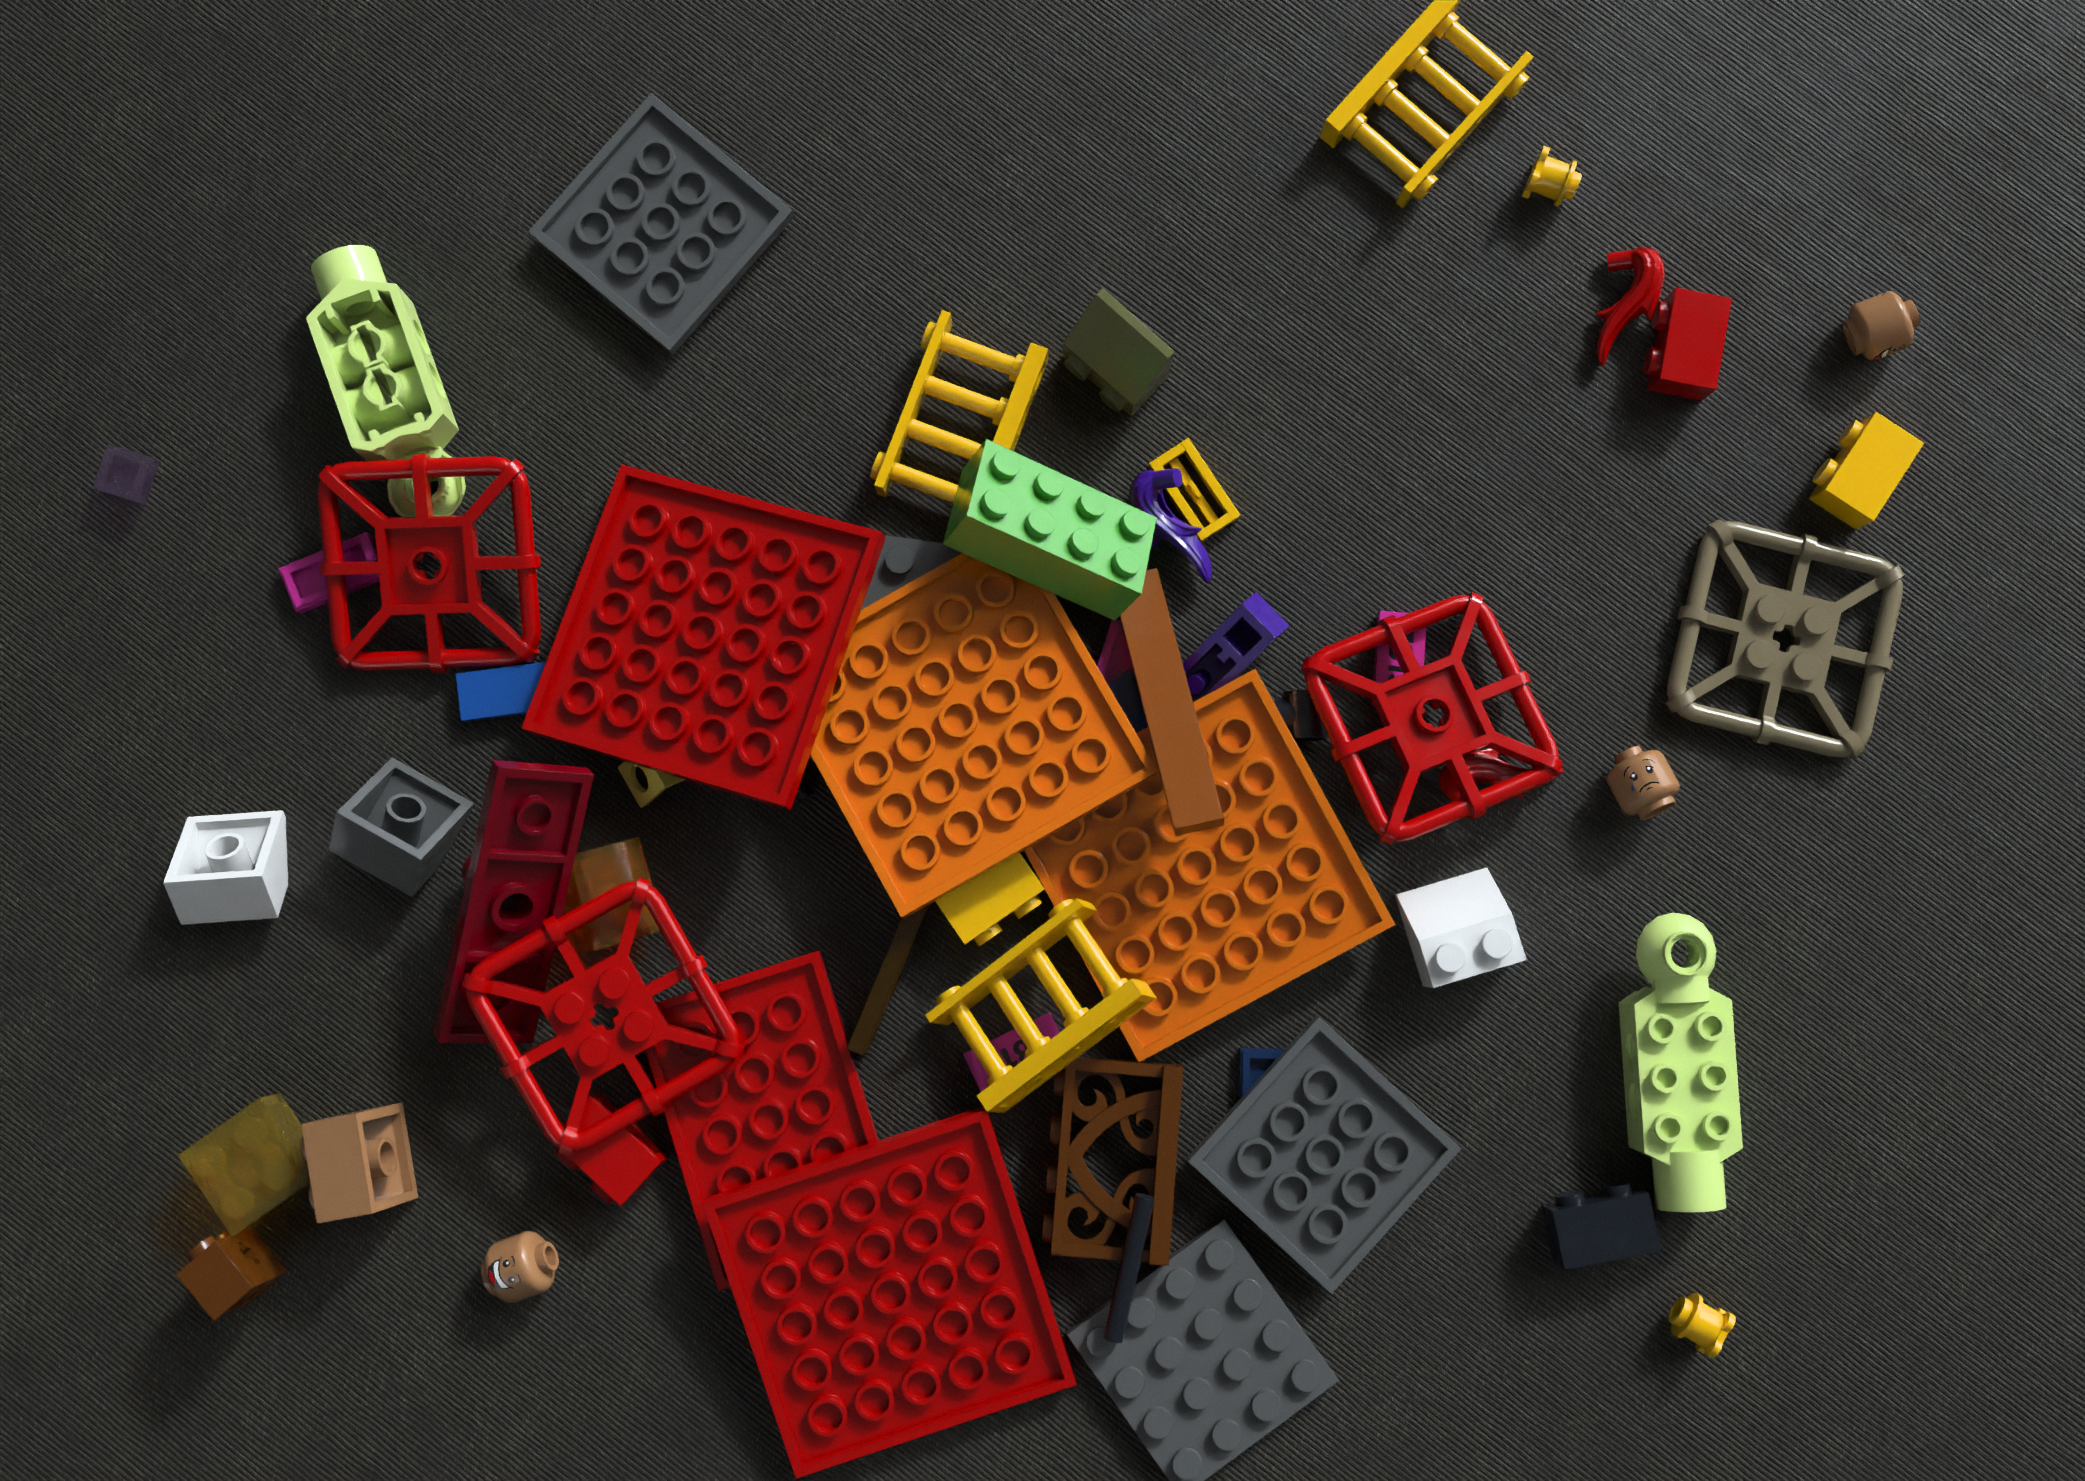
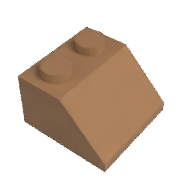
(358, 1162)

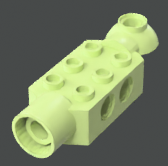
(382, 371)
(1681, 1068)

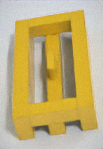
(1215, 524)

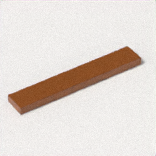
(1170, 711)

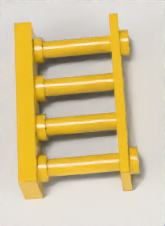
(1380, 88)
(1006, 414)
(1082, 1026)

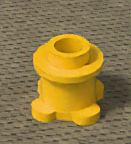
(1552, 178)
(1700, 1323)

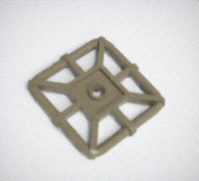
(1811, 623)

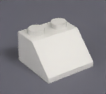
(229, 868)
(1459, 928)

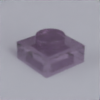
(126, 474)

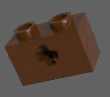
(230, 1272)

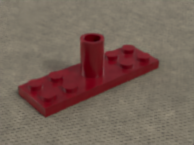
(511, 885)

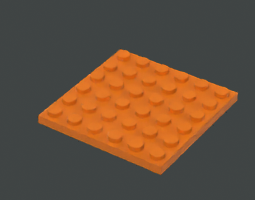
(969, 729)
(1224, 907)

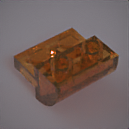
(596, 873)

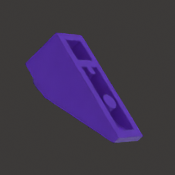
(1233, 646)

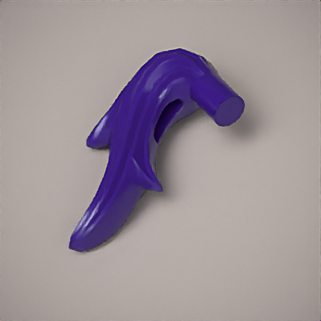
(1148, 496)

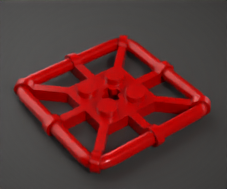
(405, 542)
(1418, 743)
(572, 1004)

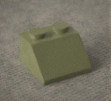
(1117, 354)

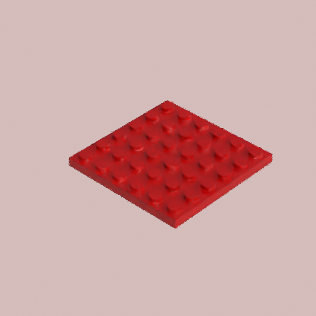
(705, 635)
(889, 1291)

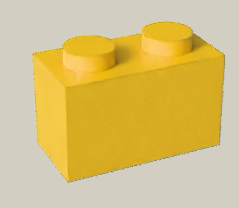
(1865, 470)
(990, 898)

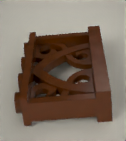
(1158, 1106)

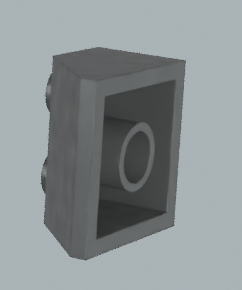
(399, 826)

